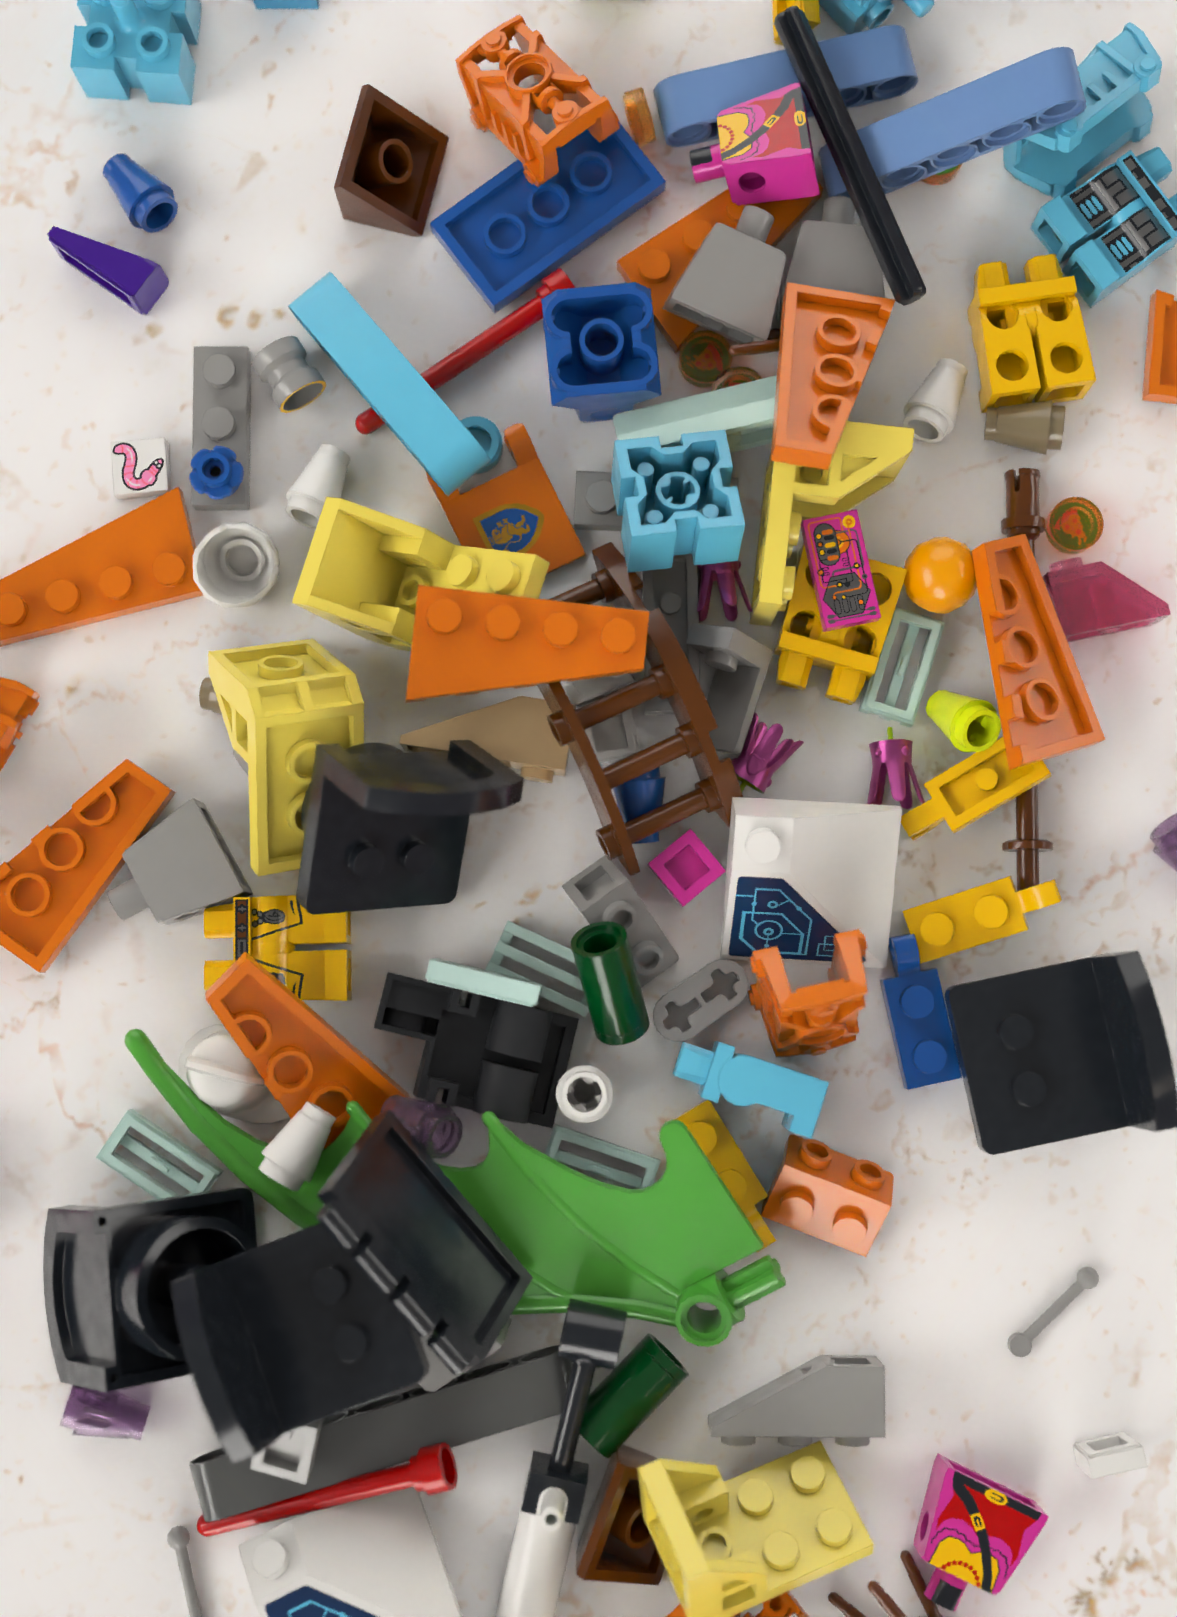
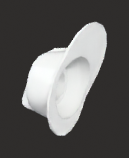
(226, 1078)

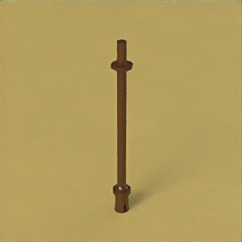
(1025, 518)

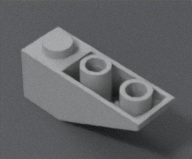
(818, 1399)

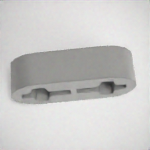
(708, 1011)

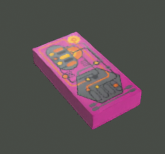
(840, 570)

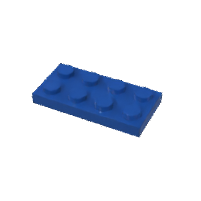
(519, 233)

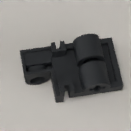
(481, 1053)

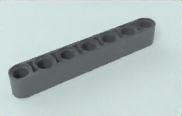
(395, 1429)

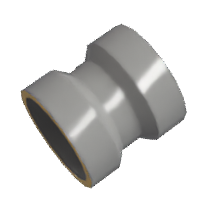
(288, 373)

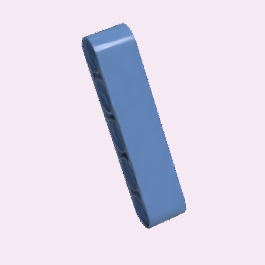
(863, 64)
(968, 121)

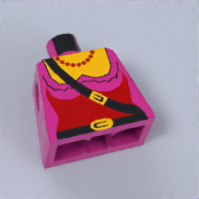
(762, 150)
(972, 1531)

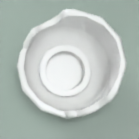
(235, 565)

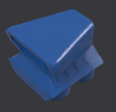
(601, 349)

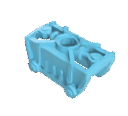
(1115, 113)

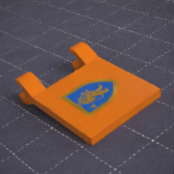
(514, 509)

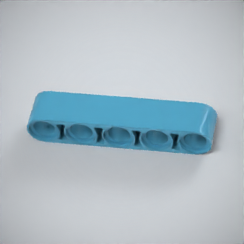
(389, 383)

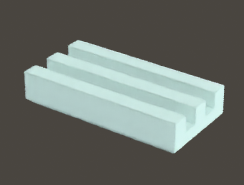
(887, 709)
(504, 949)
(484, 982)
(166, 1141)
(605, 1147)

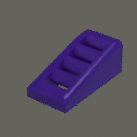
(123, 274)

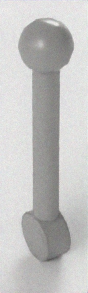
(1020, 1343)
(178, 1540)

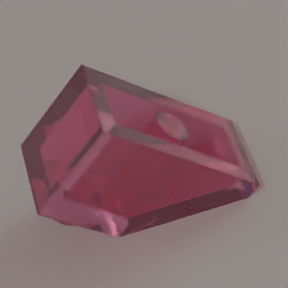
(1099, 600)

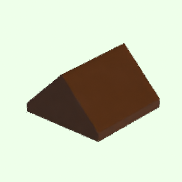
(389, 166)
(616, 1537)

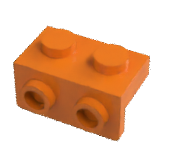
(829, 1195)

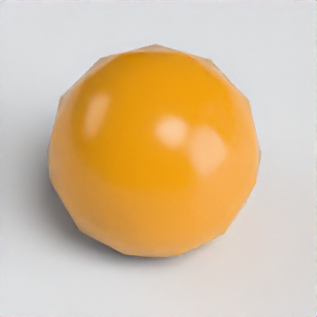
(940, 575)

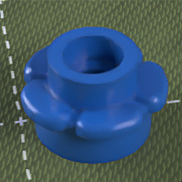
(222, 485)

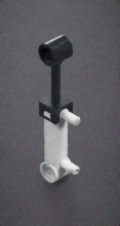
(556, 1481)

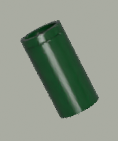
(610, 983)
(630, 1395)

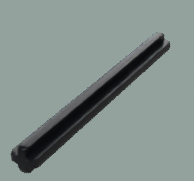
(850, 156)

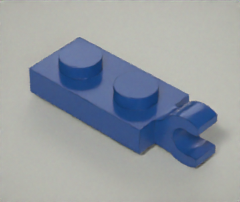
(918, 1018)

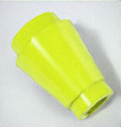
(964, 720)

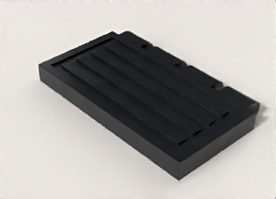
(424, 1241)

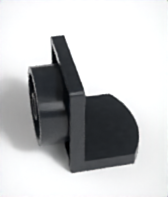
(393, 823)
(1063, 1052)
(113, 1278)
(290, 1339)

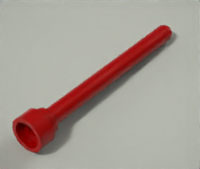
(480, 345)
(428, 1471)

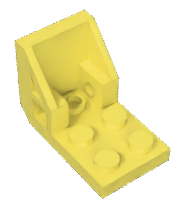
(861, 466)
(369, 568)
(276, 711)
(750, 1534)

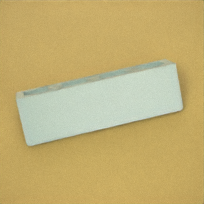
(741, 410)

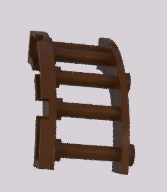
(668, 678)

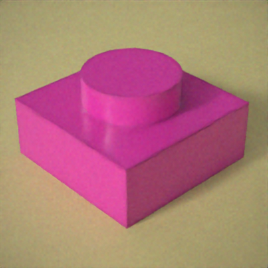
(686, 867)

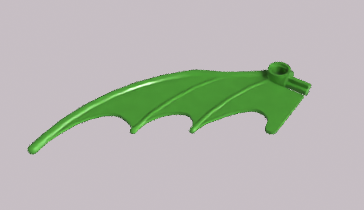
(576, 1236)

